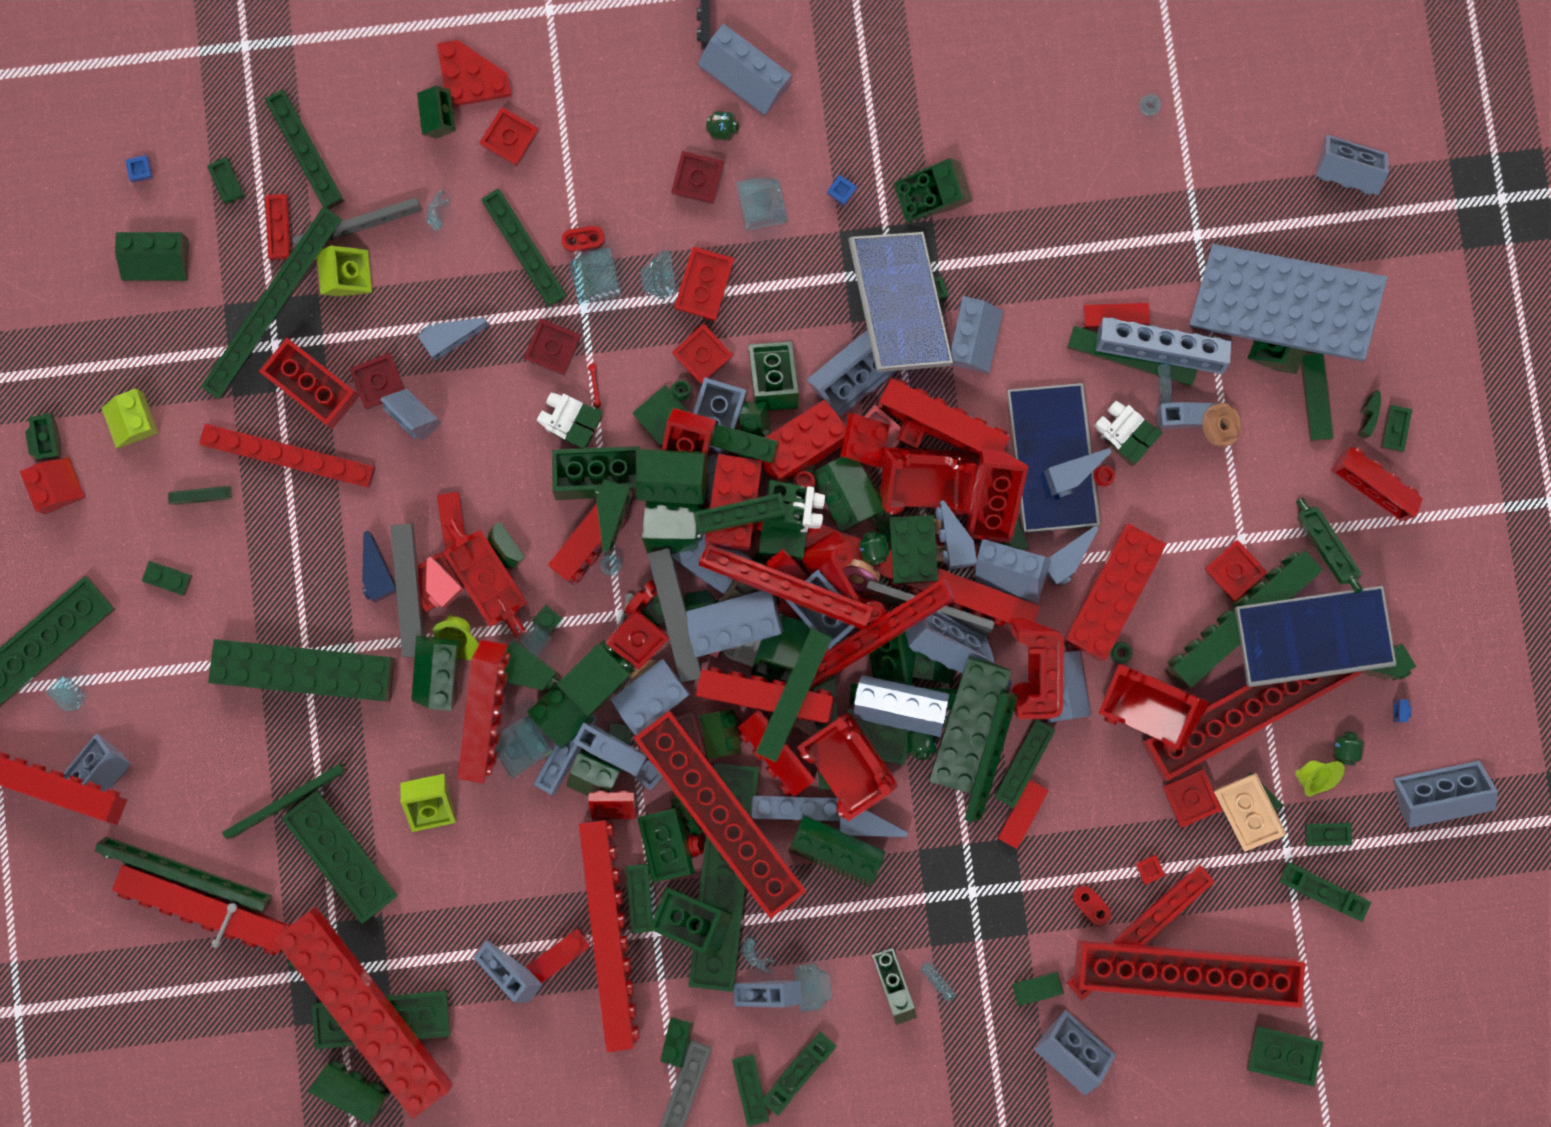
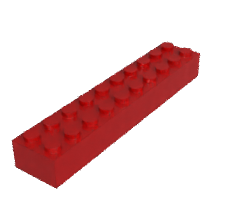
(1238, 717)
(720, 814)
(607, 935)
(1189, 973)
(364, 1012)

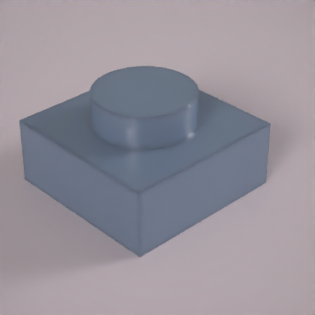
(648, 775)

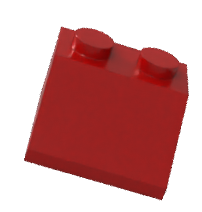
(52, 485)

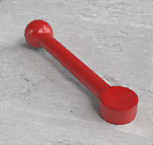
(592, 368)

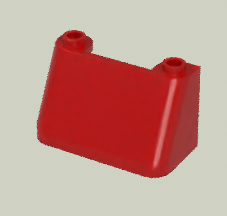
(926, 478)
(830, 557)
(1043, 692)
(1152, 707)
(849, 766)

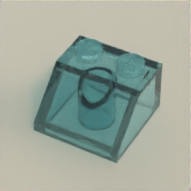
(761, 202)
(595, 276)
(522, 746)

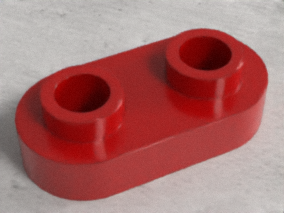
(583, 237)
(1092, 905)

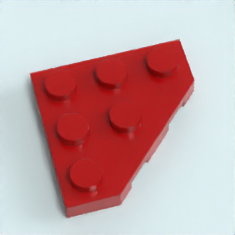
(470, 75)

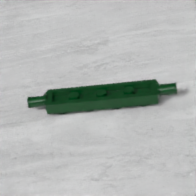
(1329, 546)

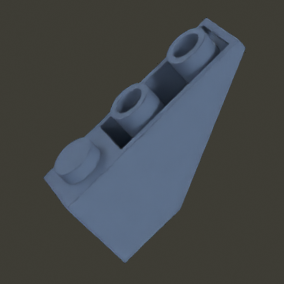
(1181, 415)
(958, 544)
(609, 748)

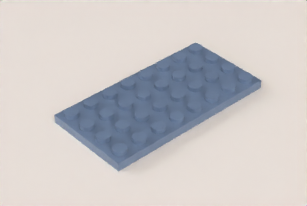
(1289, 302)

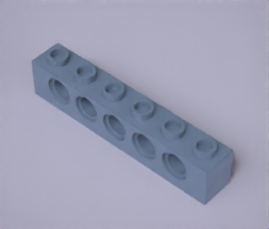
(1151, 349)

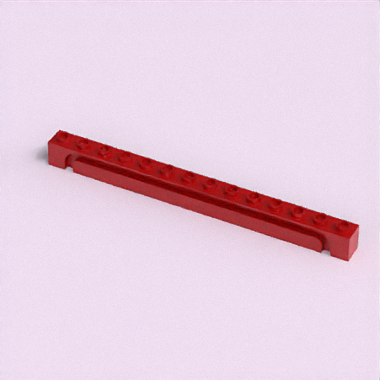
(968, 594)

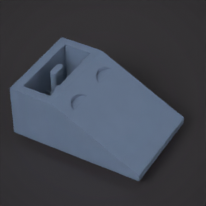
(410, 414)

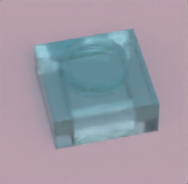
(535, 639)

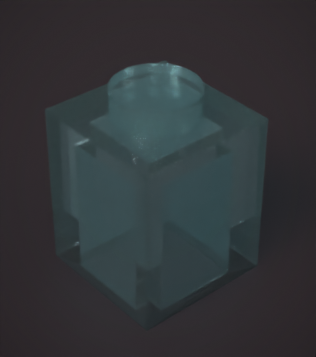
(66, 694)

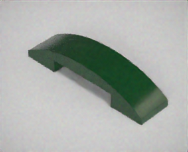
(1325, 892)
(798, 1073)

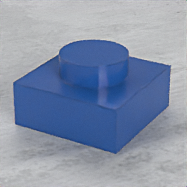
(139, 168)
(841, 190)
(1401, 711)

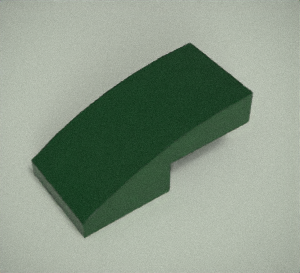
(1371, 410)
(1038, 988)

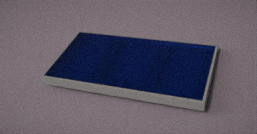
(900, 302)
(1048, 430)
(1315, 636)

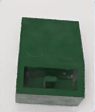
(933, 190)

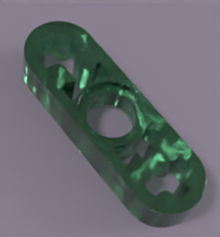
(199, 495)

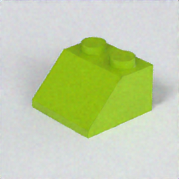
(344, 271)
(129, 418)
(427, 802)

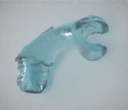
(432, 216)
(750, 954)

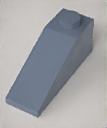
(449, 335)
(1069, 475)
(1068, 558)
(870, 825)
(509, 974)
(768, 993)

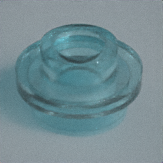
(1150, 98)
(610, 572)

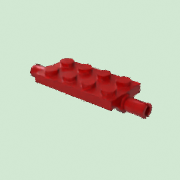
(485, 577)

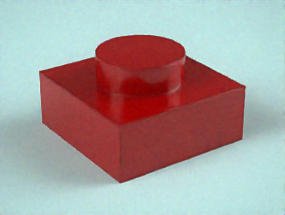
(911, 434)
(1149, 869)

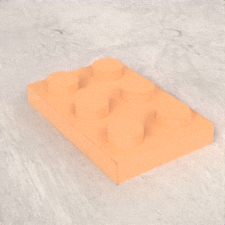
(1250, 812)

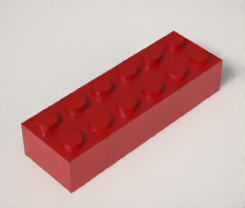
(940, 420)
(1114, 592)
(760, 695)
(483, 711)

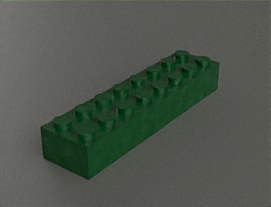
(1223, 637)
(301, 670)

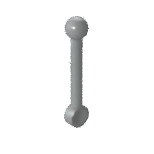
(628, 597)
(231, 908)

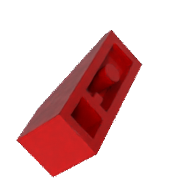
(559, 955)

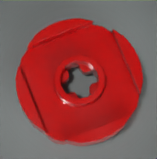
(641, 599)

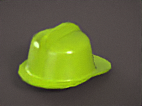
(457, 629)
(1319, 777)

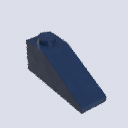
(375, 572)

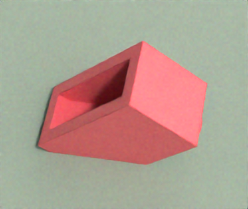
(441, 585)

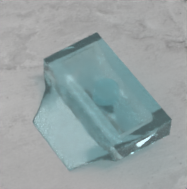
(658, 276)
(814, 986)

